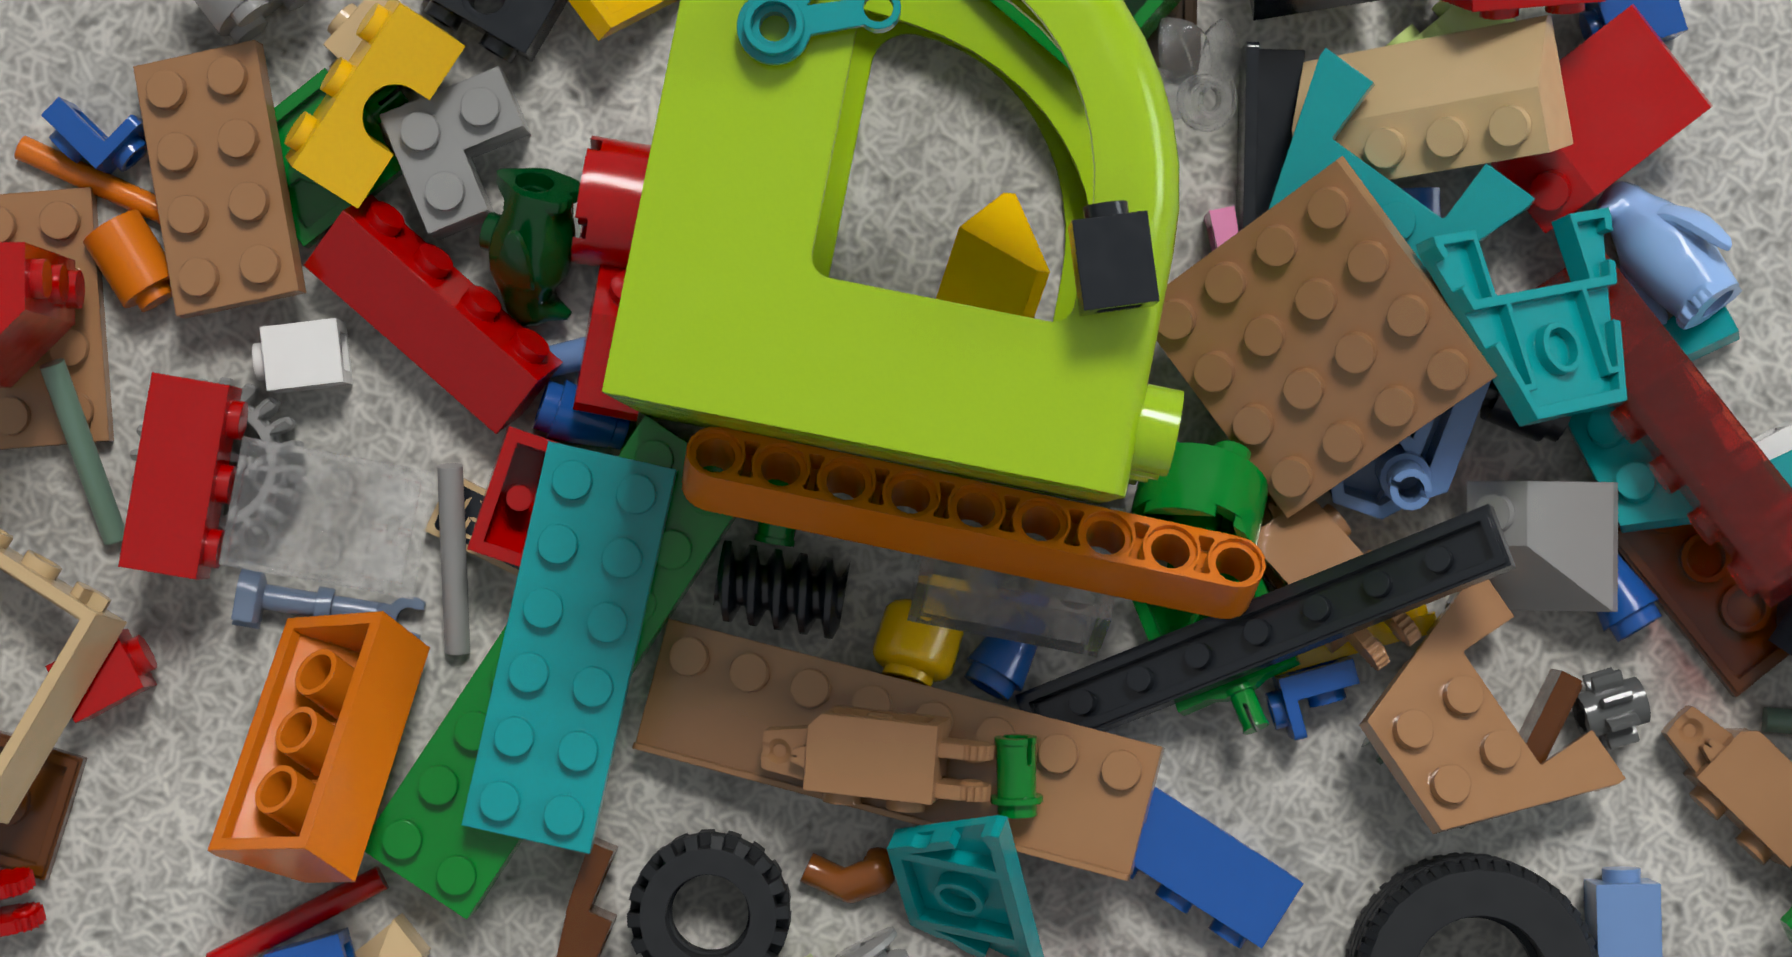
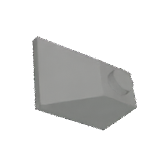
(1559, 541)

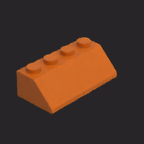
(321, 747)

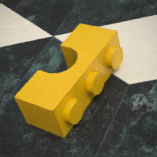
(394, 50)

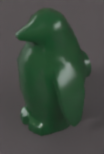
(531, 242)

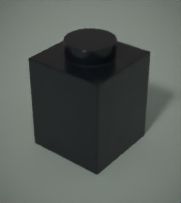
(1113, 259)

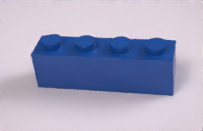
(1213, 872)

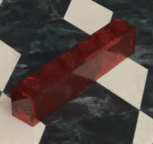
(1701, 450)

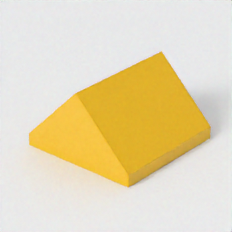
(996, 261)

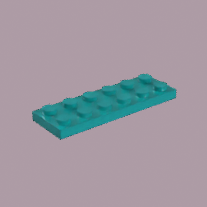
(569, 647)

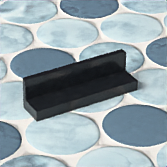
(1265, 120)

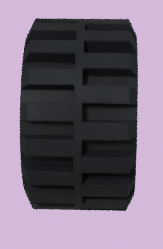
(717, 855)

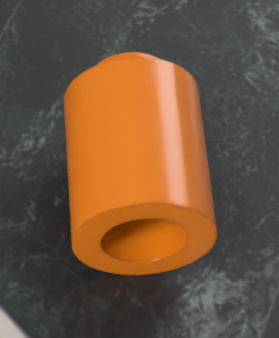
(131, 260)

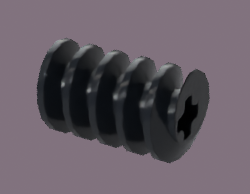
(780, 590)

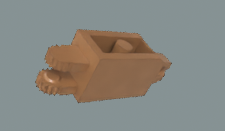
(1312, 543)
(876, 756)
(1740, 777)

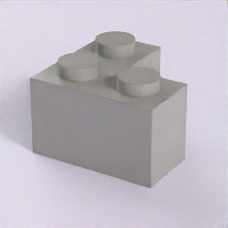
(441, 138)

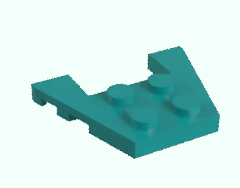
(1328, 106)
(1546, 344)
(1611, 458)

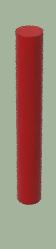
(304, 916)

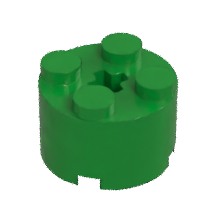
(1208, 490)

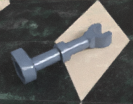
(255, 596)

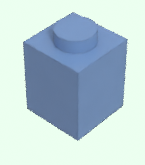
(1624, 913)

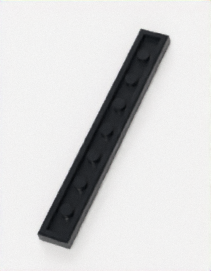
(1279, 624)

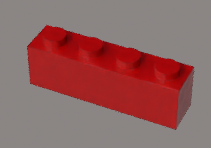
(433, 312)

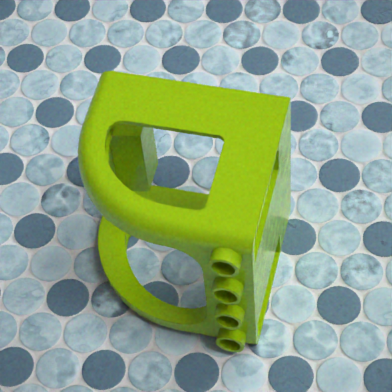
(740, 225)

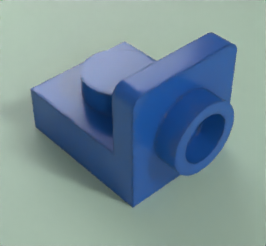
(1318, 683)

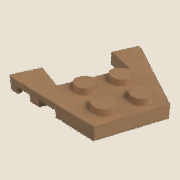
(1454, 741)

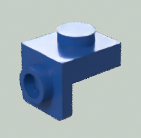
(81, 137)

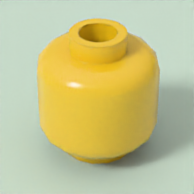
(914, 649)

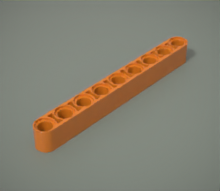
(941, 535)

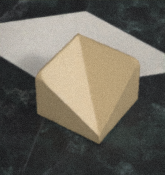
(396, 940)

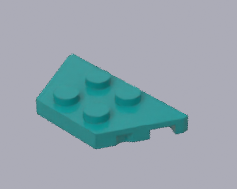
(966, 885)

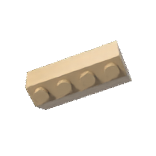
(1456, 99)

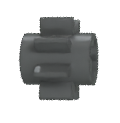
(1611, 707)

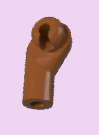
(853, 882)

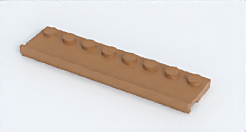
(723, 690)

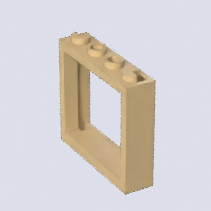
(67, 678)

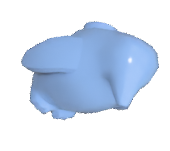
(1670, 254)

